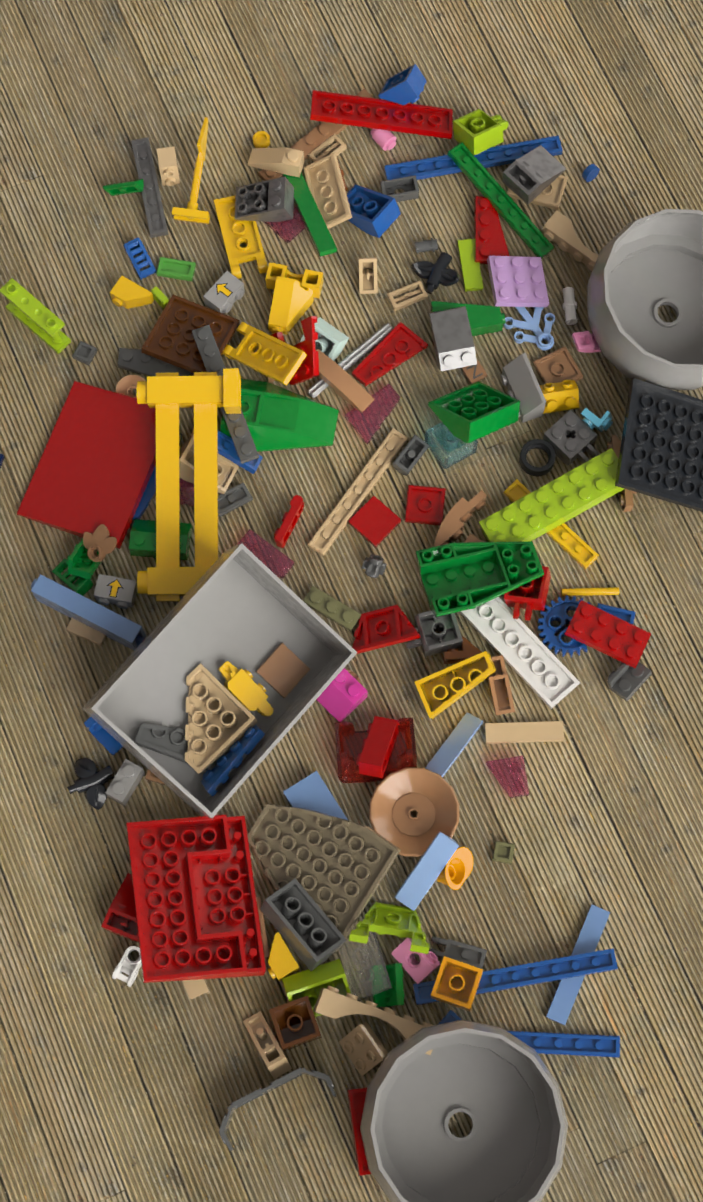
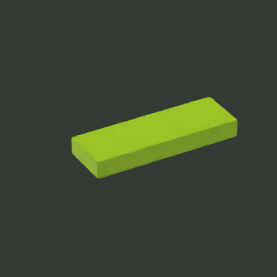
(470, 269)

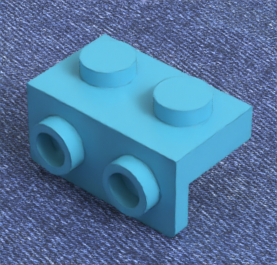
(594, 422)

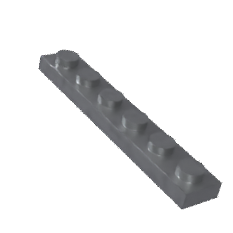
(150, 193)

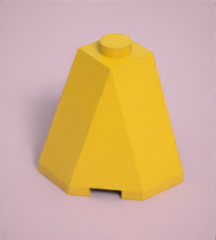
(288, 304)

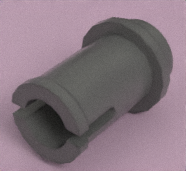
(428, 245)

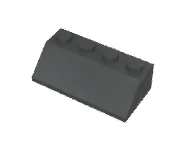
(302, 924)

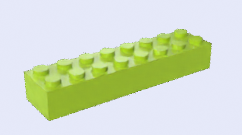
(555, 501)

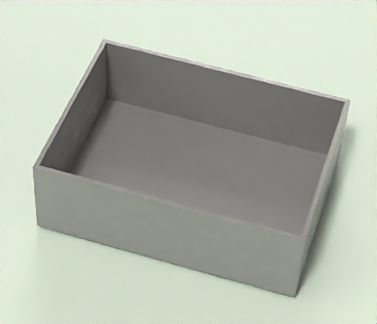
(233, 616)

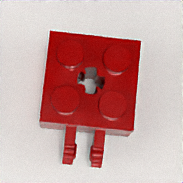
(529, 597)

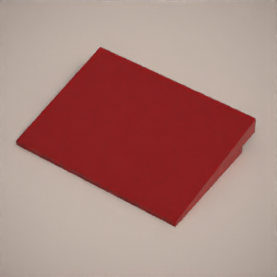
(94, 464)
(195, 899)

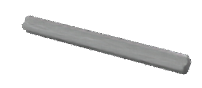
(354, 356)

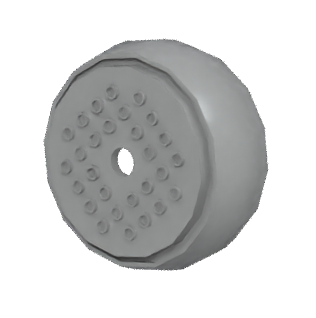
(640, 269)
(476, 1071)

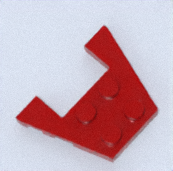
(310, 366)

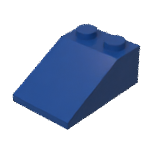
(372, 210)

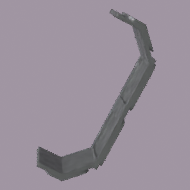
(273, 1085)

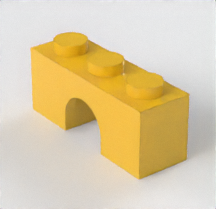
(310, 279)

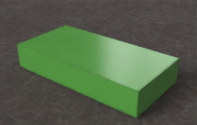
(176, 269)

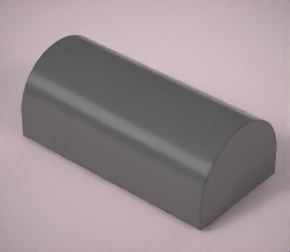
(410, 455)

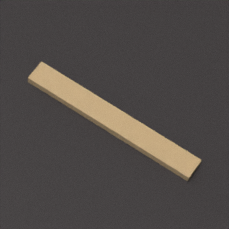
(357, 492)

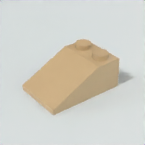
(226, 468)

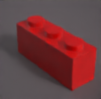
(377, 746)

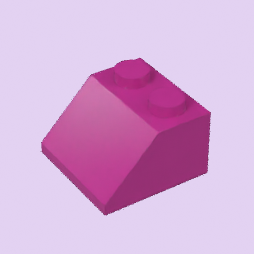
(342, 695)

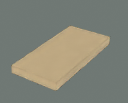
(328, 190)

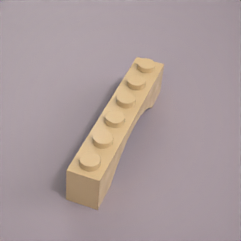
(561, 231)
(336, 1005)

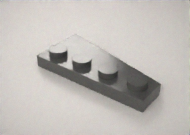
(140, 363)
(163, 740)

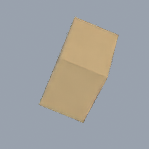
(368, 275)

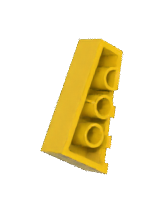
(450, 684)

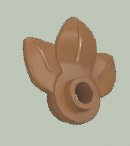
(99, 541)

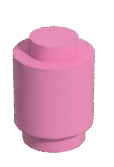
(384, 138)

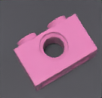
(417, 970)

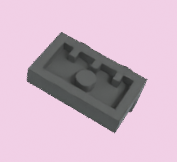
(628, 680)

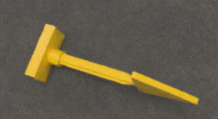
(192, 213)

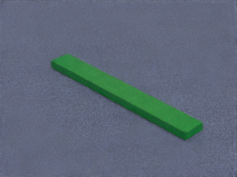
(500, 200)

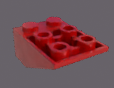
(121, 913)

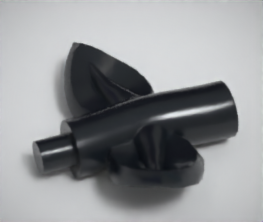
(436, 272)
(91, 781)

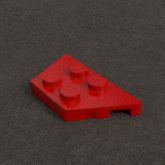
(383, 629)

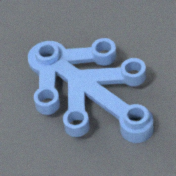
(533, 325)

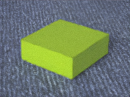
(159, 297)

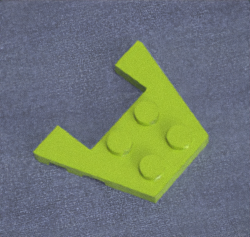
(393, 921)

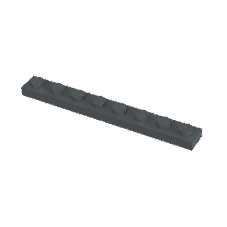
(235, 422)

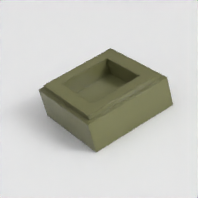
(503, 852)

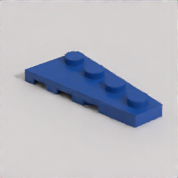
(231, 760)

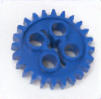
(558, 613)

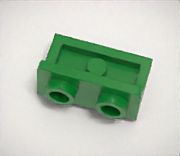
(79, 562)
(395, 995)

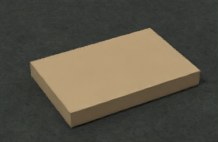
(551, 196)

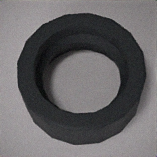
(539, 444)

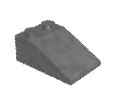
(452, 339)

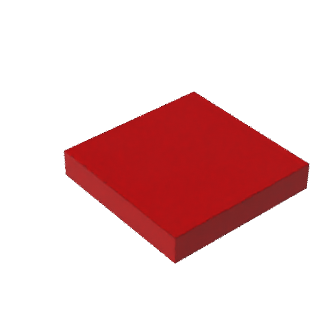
(425, 505)
(374, 521)

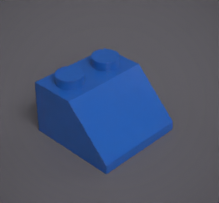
(404, 86)

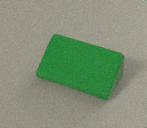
(124, 187)

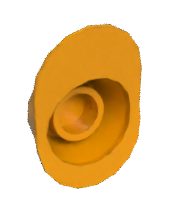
(457, 869)

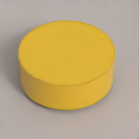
(261, 139)

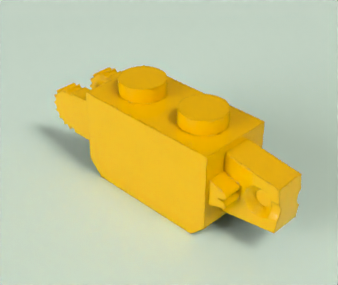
(245, 690)

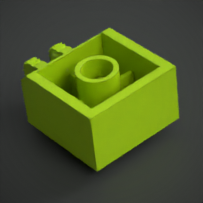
(479, 131)

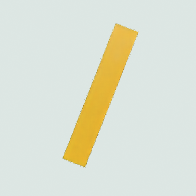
(562, 535)

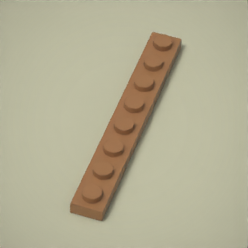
(313, 140)

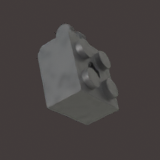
(580, 439)
(434, 642)

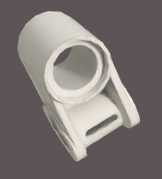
(128, 967)

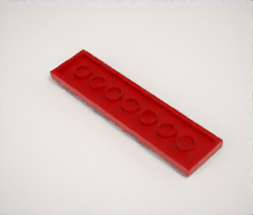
(381, 114)

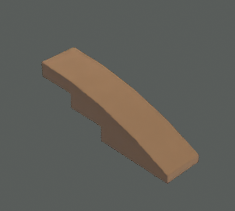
(343, 383)

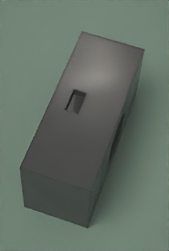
(408, 184)

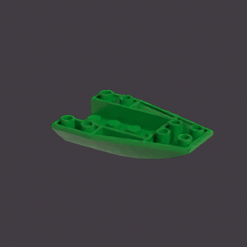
(284, 418)
(474, 572)

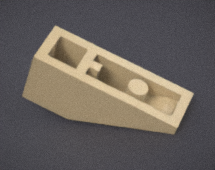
(278, 160)
(267, 1045)

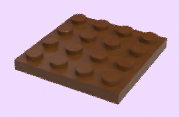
(173, 338)

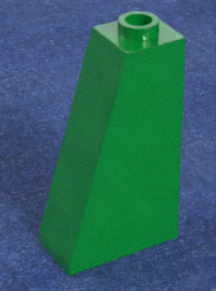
(481, 318)

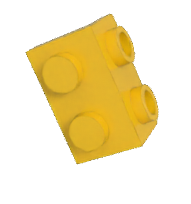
(560, 396)

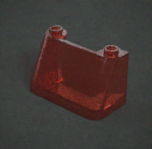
(350, 745)

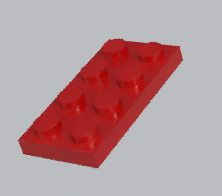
(608, 634)

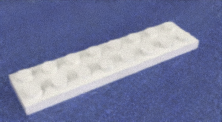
(522, 651)

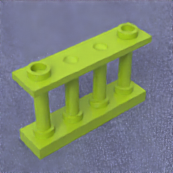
(35, 316)

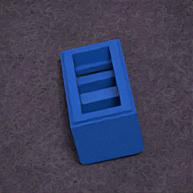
(133, 248)

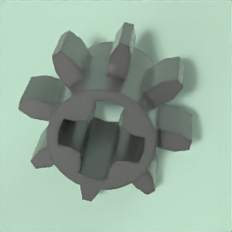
(374, 566)

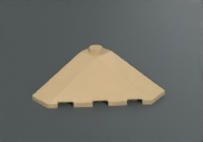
(213, 719)

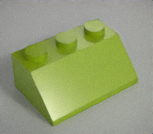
(310, 982)

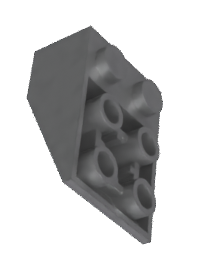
(532, 173)
(265, 201)

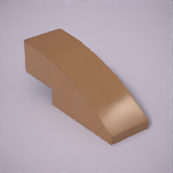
(500, 688)

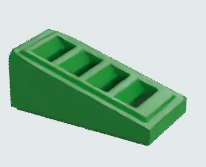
(81, 586)

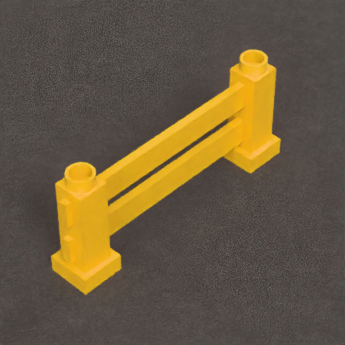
(167, 394)

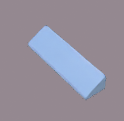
(454, 744)
(426, 870)

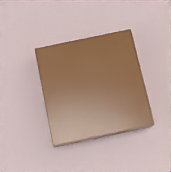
(557, 367)
(282, 670)

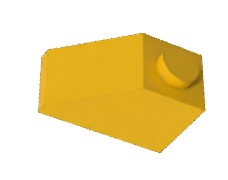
(129, 294)
(281, 960)

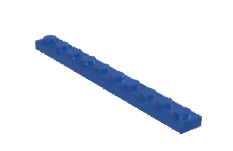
(489, 158)
(532, 973)

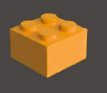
(456, 983)

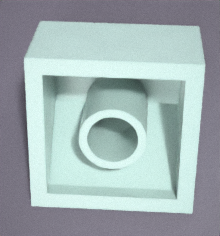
(329, 339)

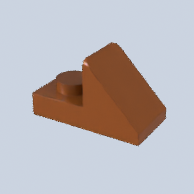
(455, 656)

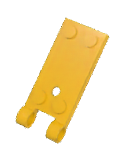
(238, 232)
(272, 358)

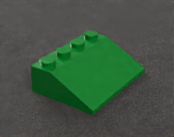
(475, 411)

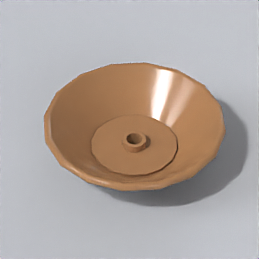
(419, 792)

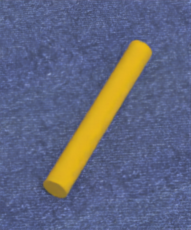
(590, 591)

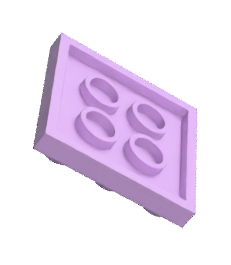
(517, 281)

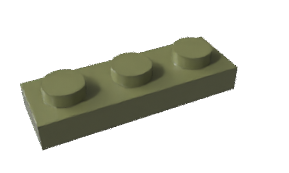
(332, 608)

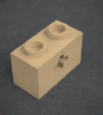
(168, 166)

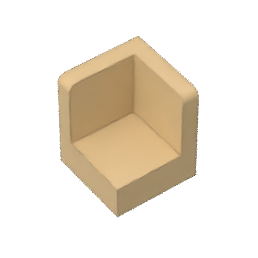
(196, 988)

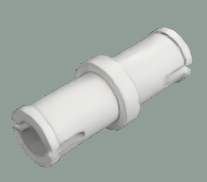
(569, 306)

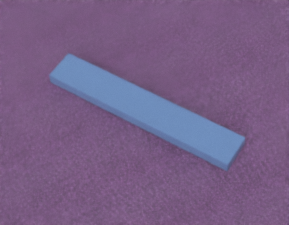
(586, 943)

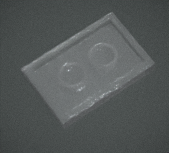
(365, 967)

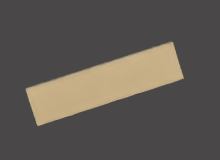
(524, 732)

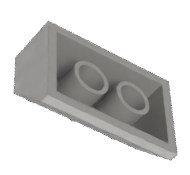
(524, 387)

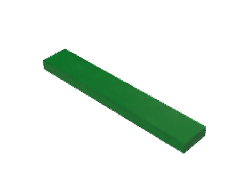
(311, 216)

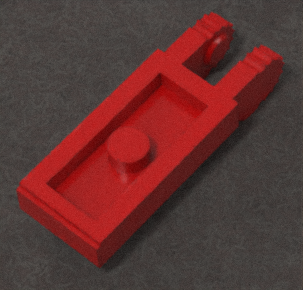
(289, 521)

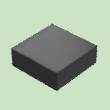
(84, 353)

